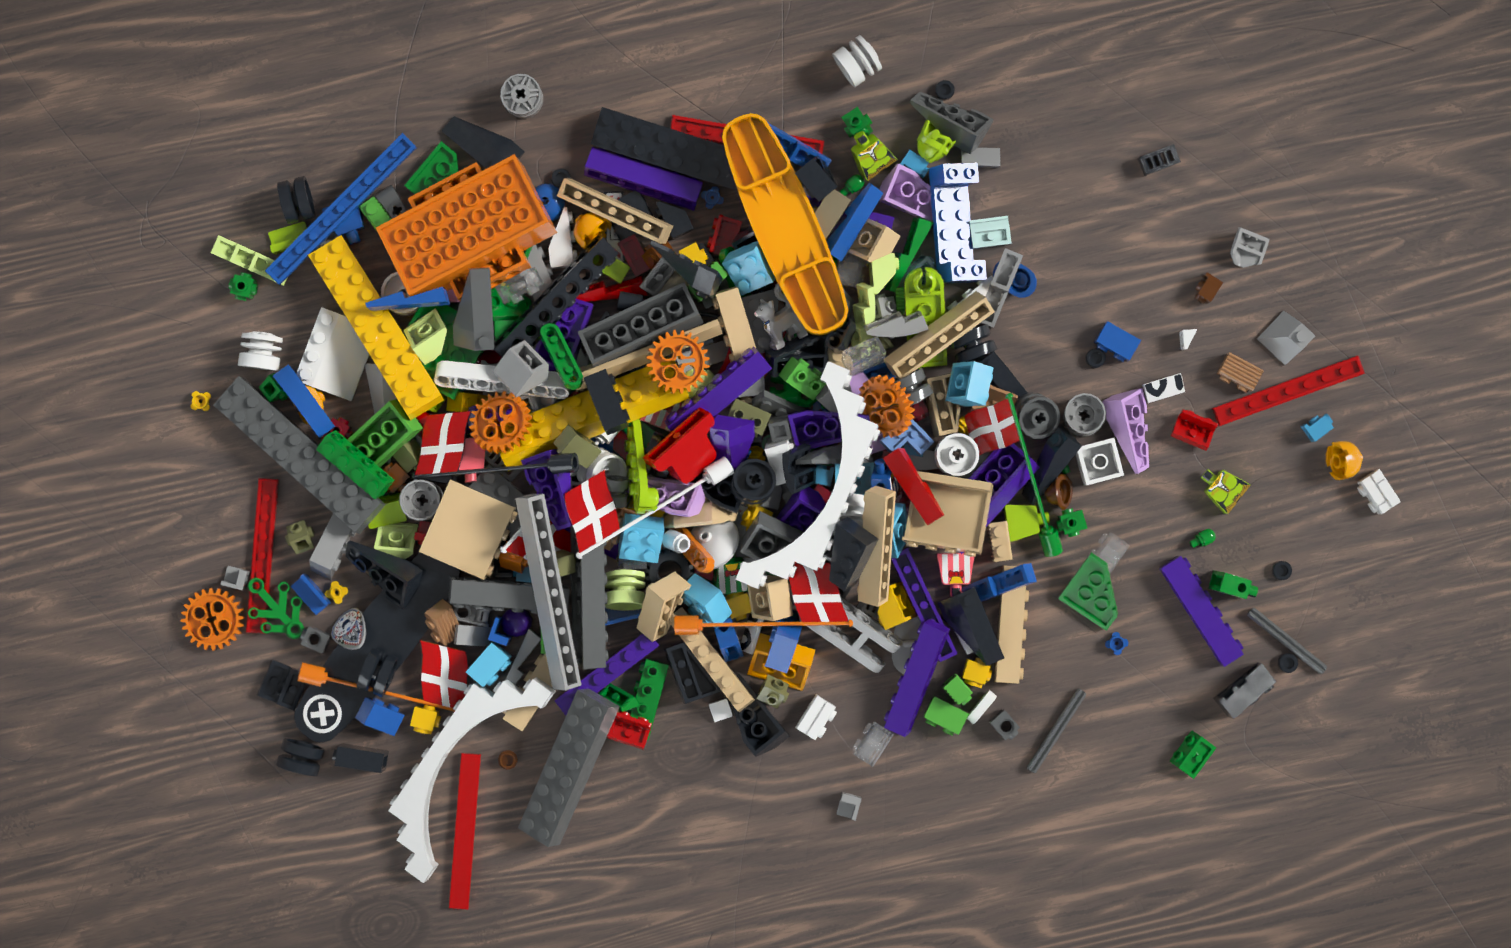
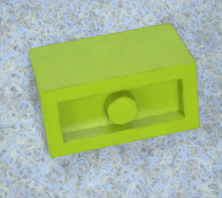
(284, 237)
(390, 514)

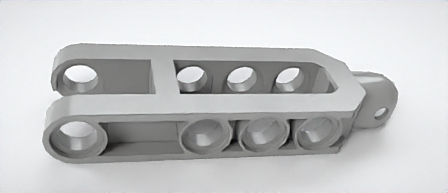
(856, 647)

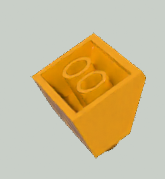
(798, 668)

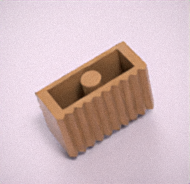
(1239, 372)
(442, 622)

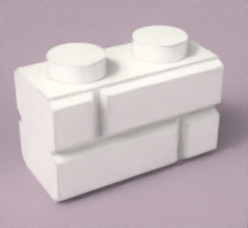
(1378, 492)
(815, 717)

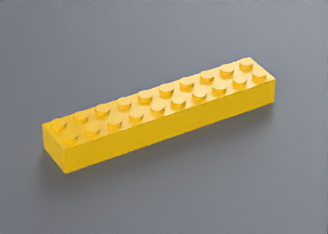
(376, 328)
(639, 397)

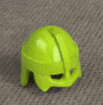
(933, 144)

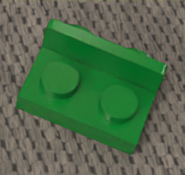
(1192, 754)

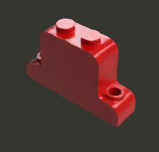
(685, 449)

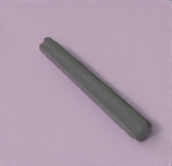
(1286, 640)
(1056, 730)

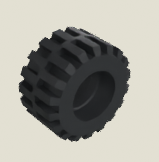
(652, 569)

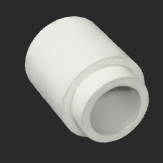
(676, 541)

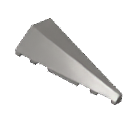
(379, 389)

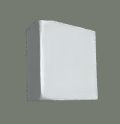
(1186, 337)
(720, 709)

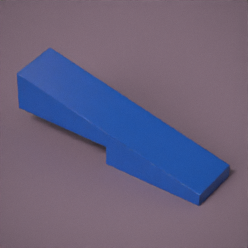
(797, 150)
(857, 215)
(400, 300)
(1004, 582)

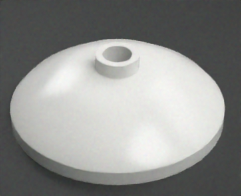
(720, 541)

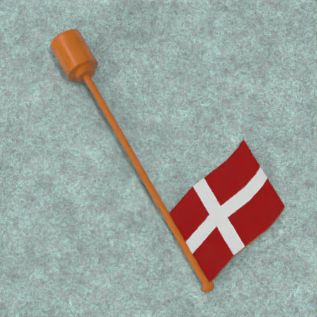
(813, 596)
(441, 676)

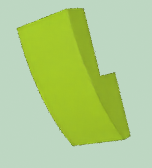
(615, 271)

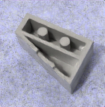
(330, 548)

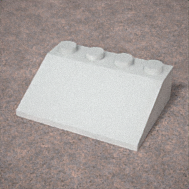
(333, 356)

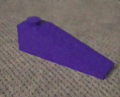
(732, 438)
(552, 486)

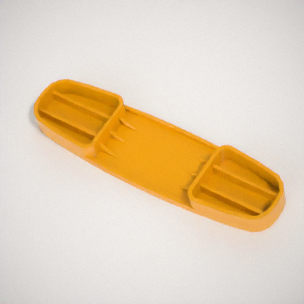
(785, 224)

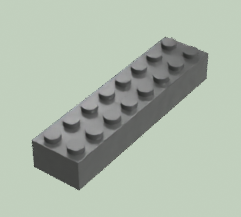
(589, 606)
(568, 767)

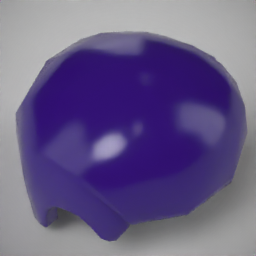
(516, 623)

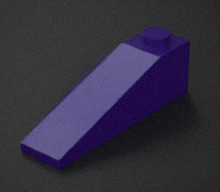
(570, 323)
(817, 427)
(802, 509)

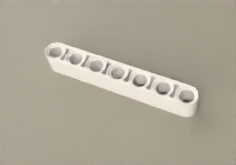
(481, 378)

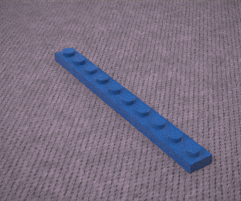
(340, 209)

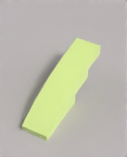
(242, 256)
(863, 312)

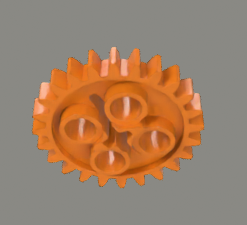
(675, 344)
(884, 392)
(517, 418)
(229, 613)

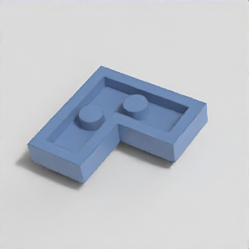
(914, 437)

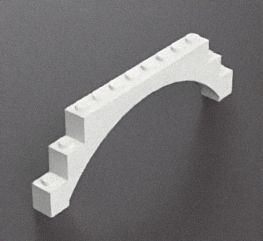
(856, 443)
(414, 799)

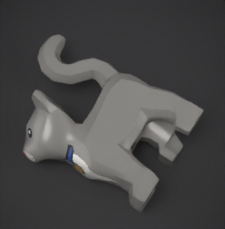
(779, 322)

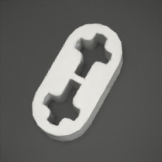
(981, 706)

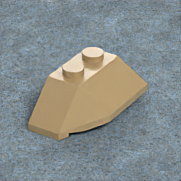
(708, 515)

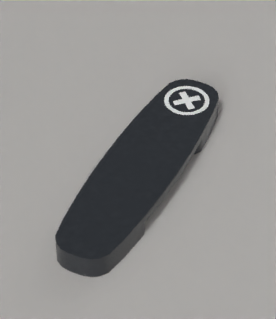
(393, 630)

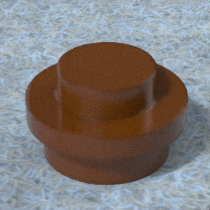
(507, 759)

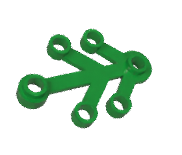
(277, 611)

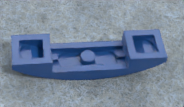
(304, 401)

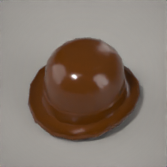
(1060, 492)

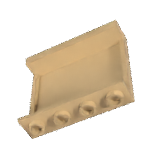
(964, 519)
(468, 530)

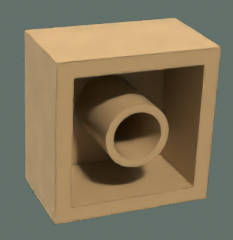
(772, 600)

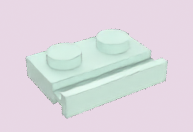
(990, 232)

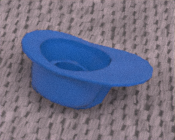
(1023, 283)

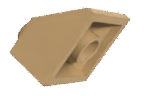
(874, 241)

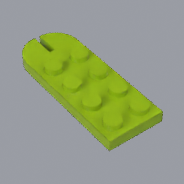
(927, 299)
(644, 497)

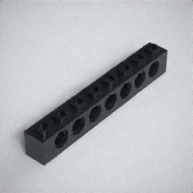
(557, 288)

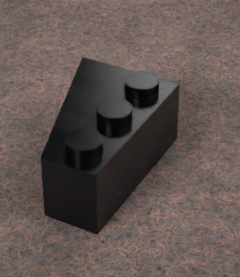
(817, 178)
(850, 553)

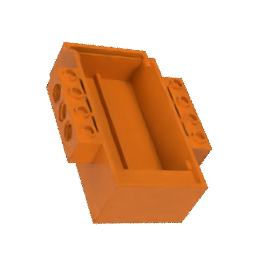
(465, 224)

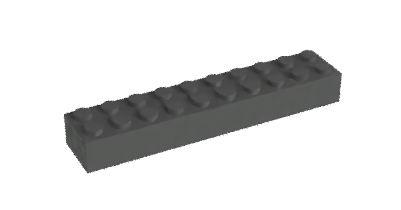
(297, 454)

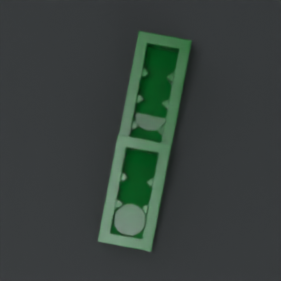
(916, 235)

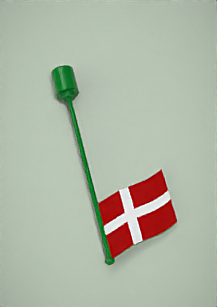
(997, 428)

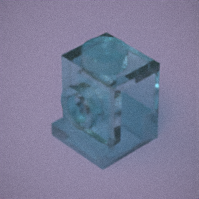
(924, 261)

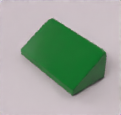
(619, 697)

